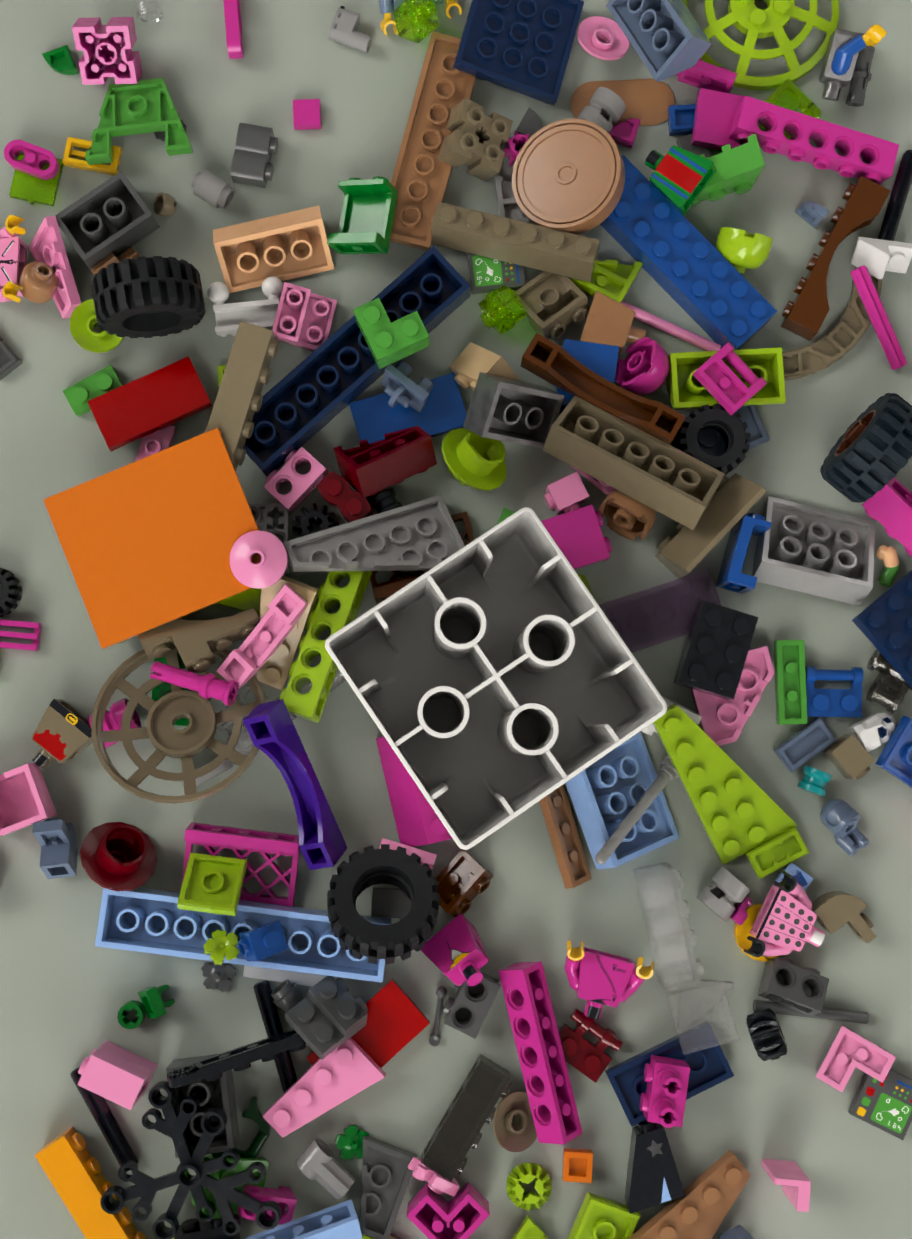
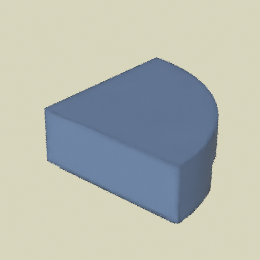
(812, 213)

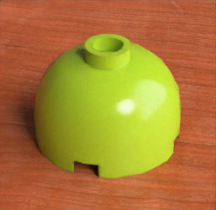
(743, 248)

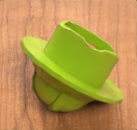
(474, 459)

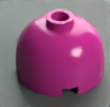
(643, 368)

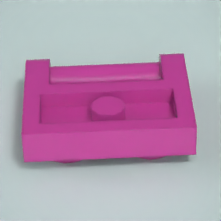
(724, 383)

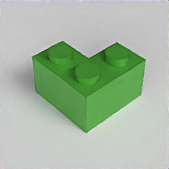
(389, 340)

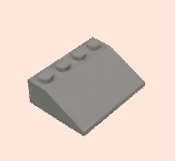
(816, 551)

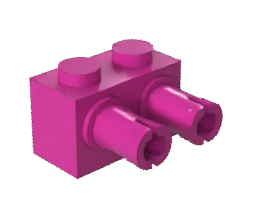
(665, 1091)

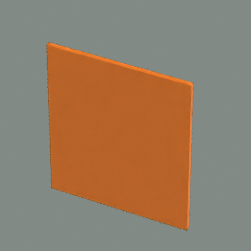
(154, 537)

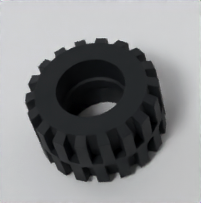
(721, 421)

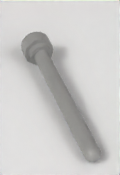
(667, 774)

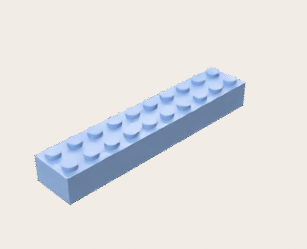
(153, 924)

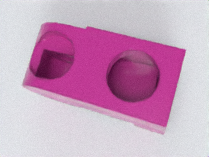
(282, 1196)

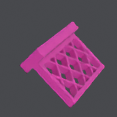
(249, 841)

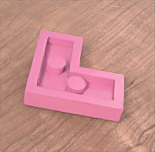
(853, 1051)

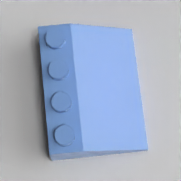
(609, 792)

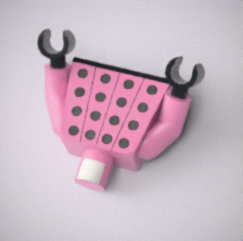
(784, 921)

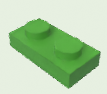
(90, 388)

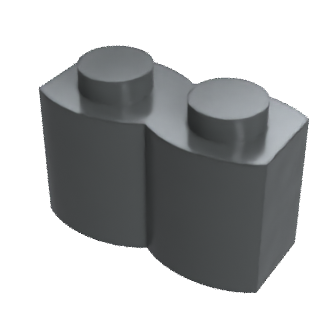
(253, 155)

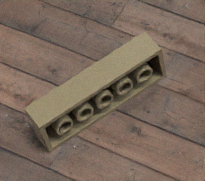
(633, 462)

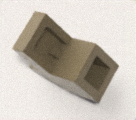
(839, 908)

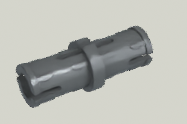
(860, 77)

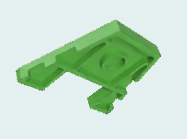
(137, 110)

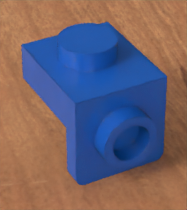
(262, 941)

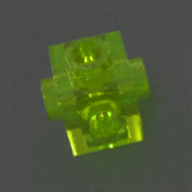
(416, 19)
(502, 309)

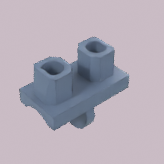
(403, 389)

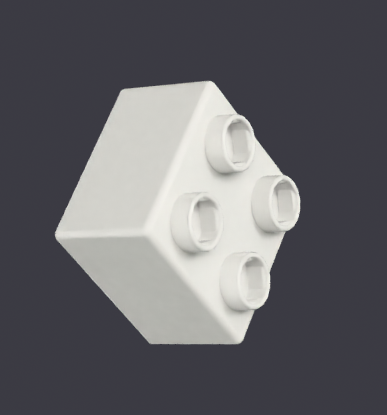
(495, 677)

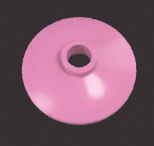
(602, 38)
(272, 564)

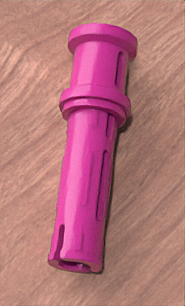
(206, 685)

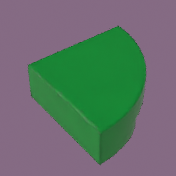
(61, 60)

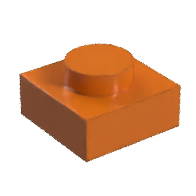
(577, 1165)

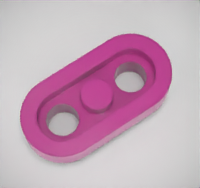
(33, 161)

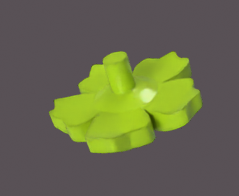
(221, 945)

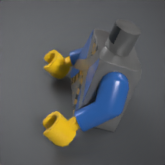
(842, 58)

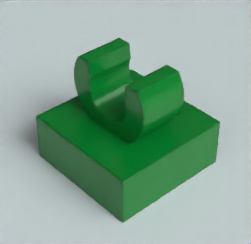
(153, 1002)

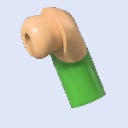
(891, 563)

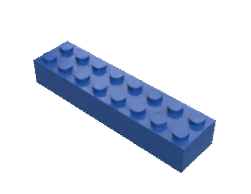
(686, 263)

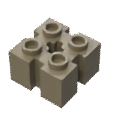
(475, 139)

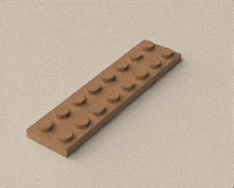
(418, 172)

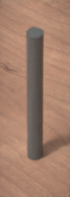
(827, 1013)

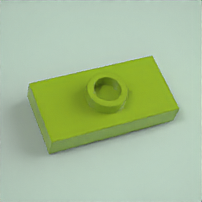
(777, 853)

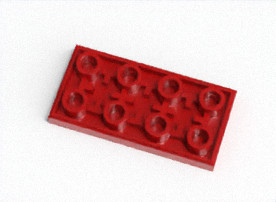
(149, 403)
(390, 1024)

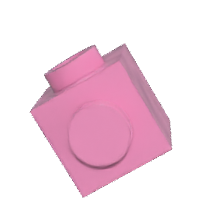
(566, 494)

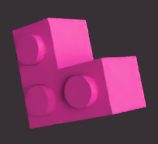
(448, 1219)

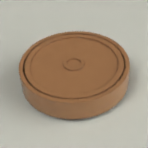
(568, 176)

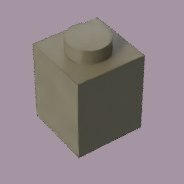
(849, 757)

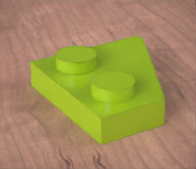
(610, 279)

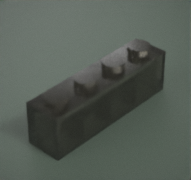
(465, 1118)

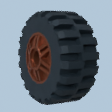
(871, 449)

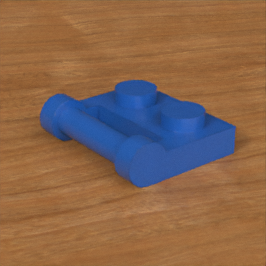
(834, 701)

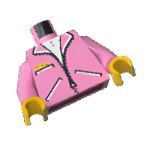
(12, 259)

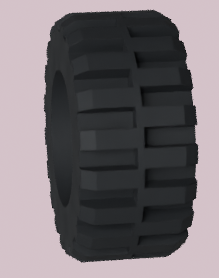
(148, 297)
(383, 867)

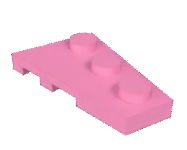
(49, 248)

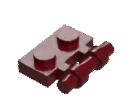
(583, 1054)

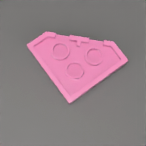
(725, 718)

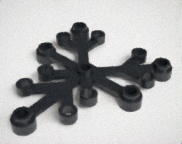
(222, 1189)

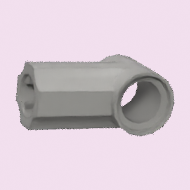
(319, 1164)

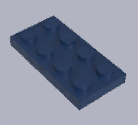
(706, 1066)

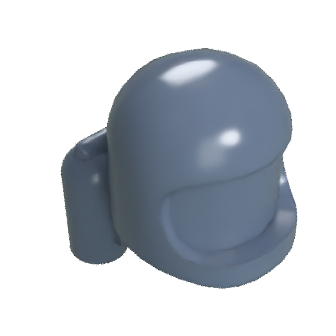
(842, 823)

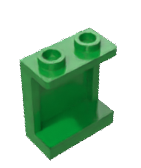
(365, 216)

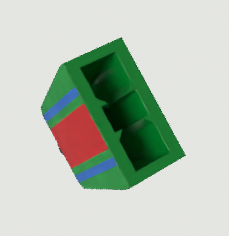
(680, 176)

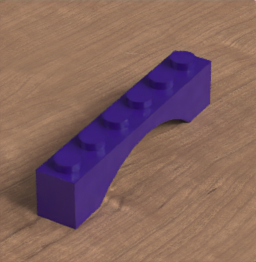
(277, 737)

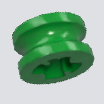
(124, 1022)

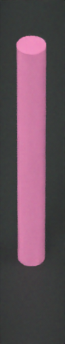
(673, 329)

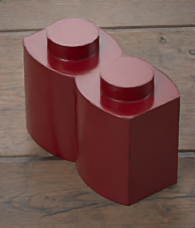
(340, 496)

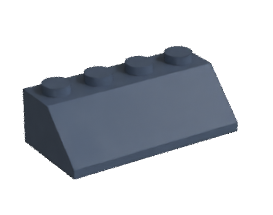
(661, 34)

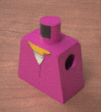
(458, 952)

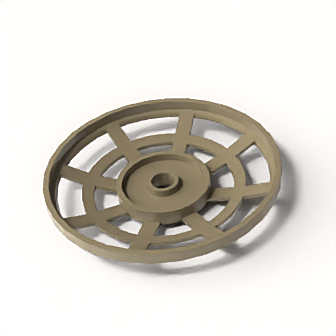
(165, 737)

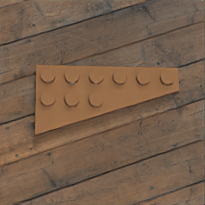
(702, 1207)

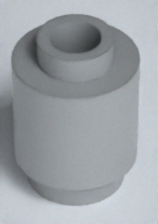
(212, 189)

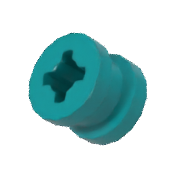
(814, 781)

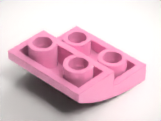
(303, 317)

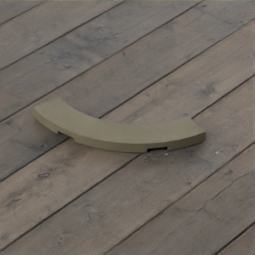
(833, 345)

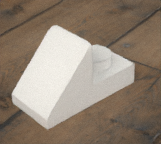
(882, 256)

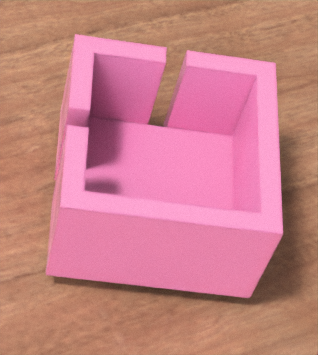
(24, 798)

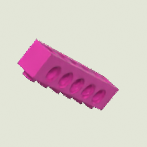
(827, 136)
(540, 1052)

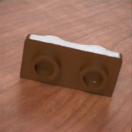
(461, 883)

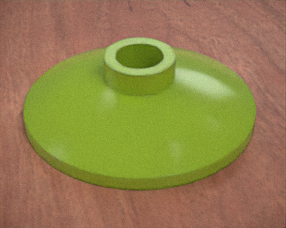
(82, 329)

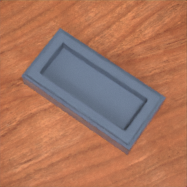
(804, 744)

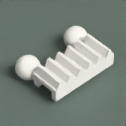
(259, 313)

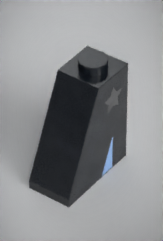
(651, 1169)

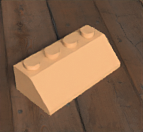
(274, 246)

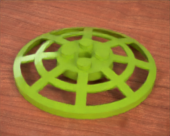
(764, 24)

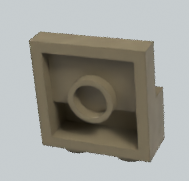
(553, 303)

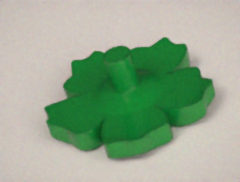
(351, 1142)

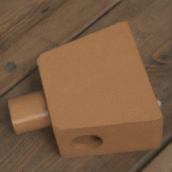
(610, 323)

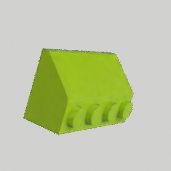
(689, 393)

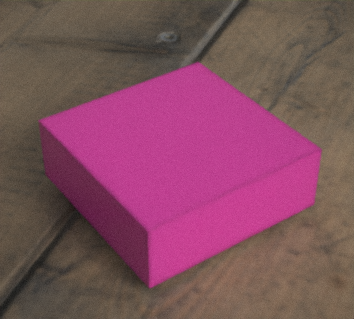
(307, 114)

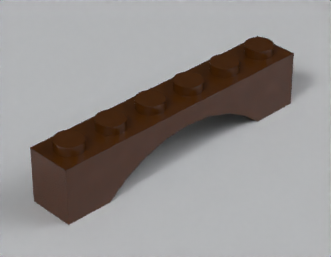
(811, 304)
(565, 372)

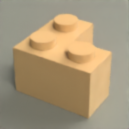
(476, 360)

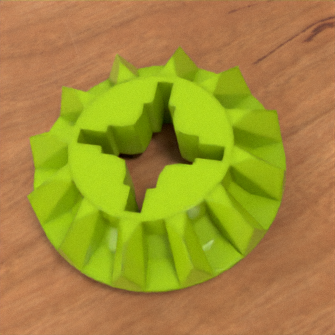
(526, 1173)

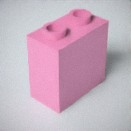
(116, 1074)

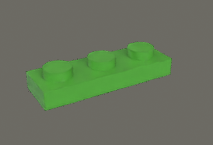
(790, 682)

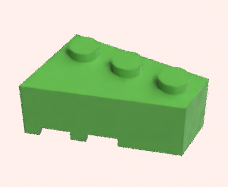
(735, 170)

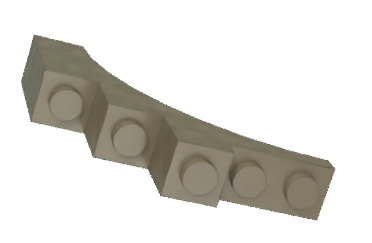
(198, 638)

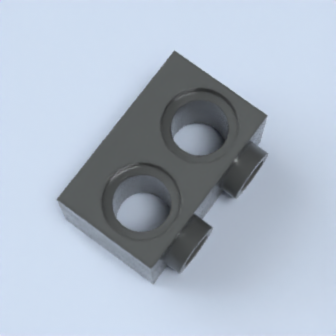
(793, 993)
(478, 1004)

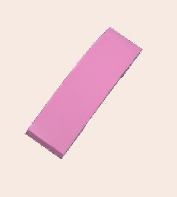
(265, 638)

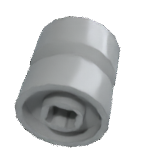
(604, 109)
(724, 883)

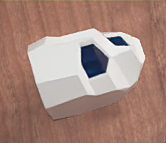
(874, 730)

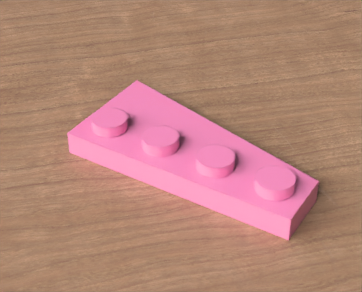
(324, 1087)

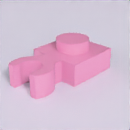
(436, 1182)

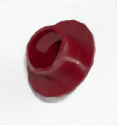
(118, 856)

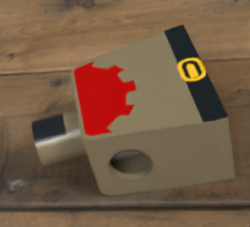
(60, 734)

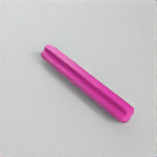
(878, 317)

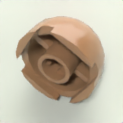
(627, 515)

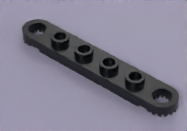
(237, 1059)

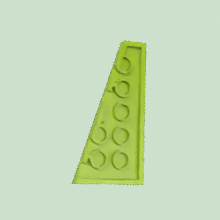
(724, 797)

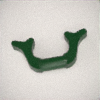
(264, 1130)

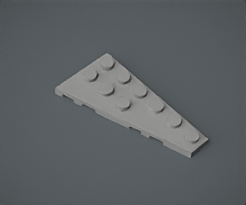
(394, 540)

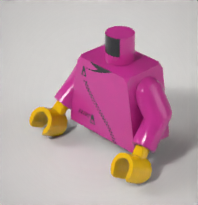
(603, 977)

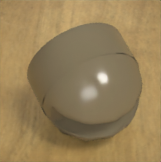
(164, 204)

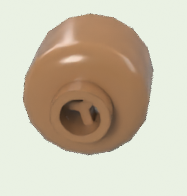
(38, 282)

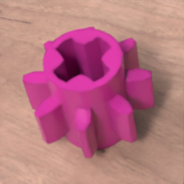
(513, 145)

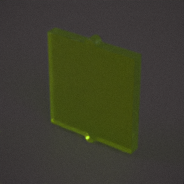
(34, 189)

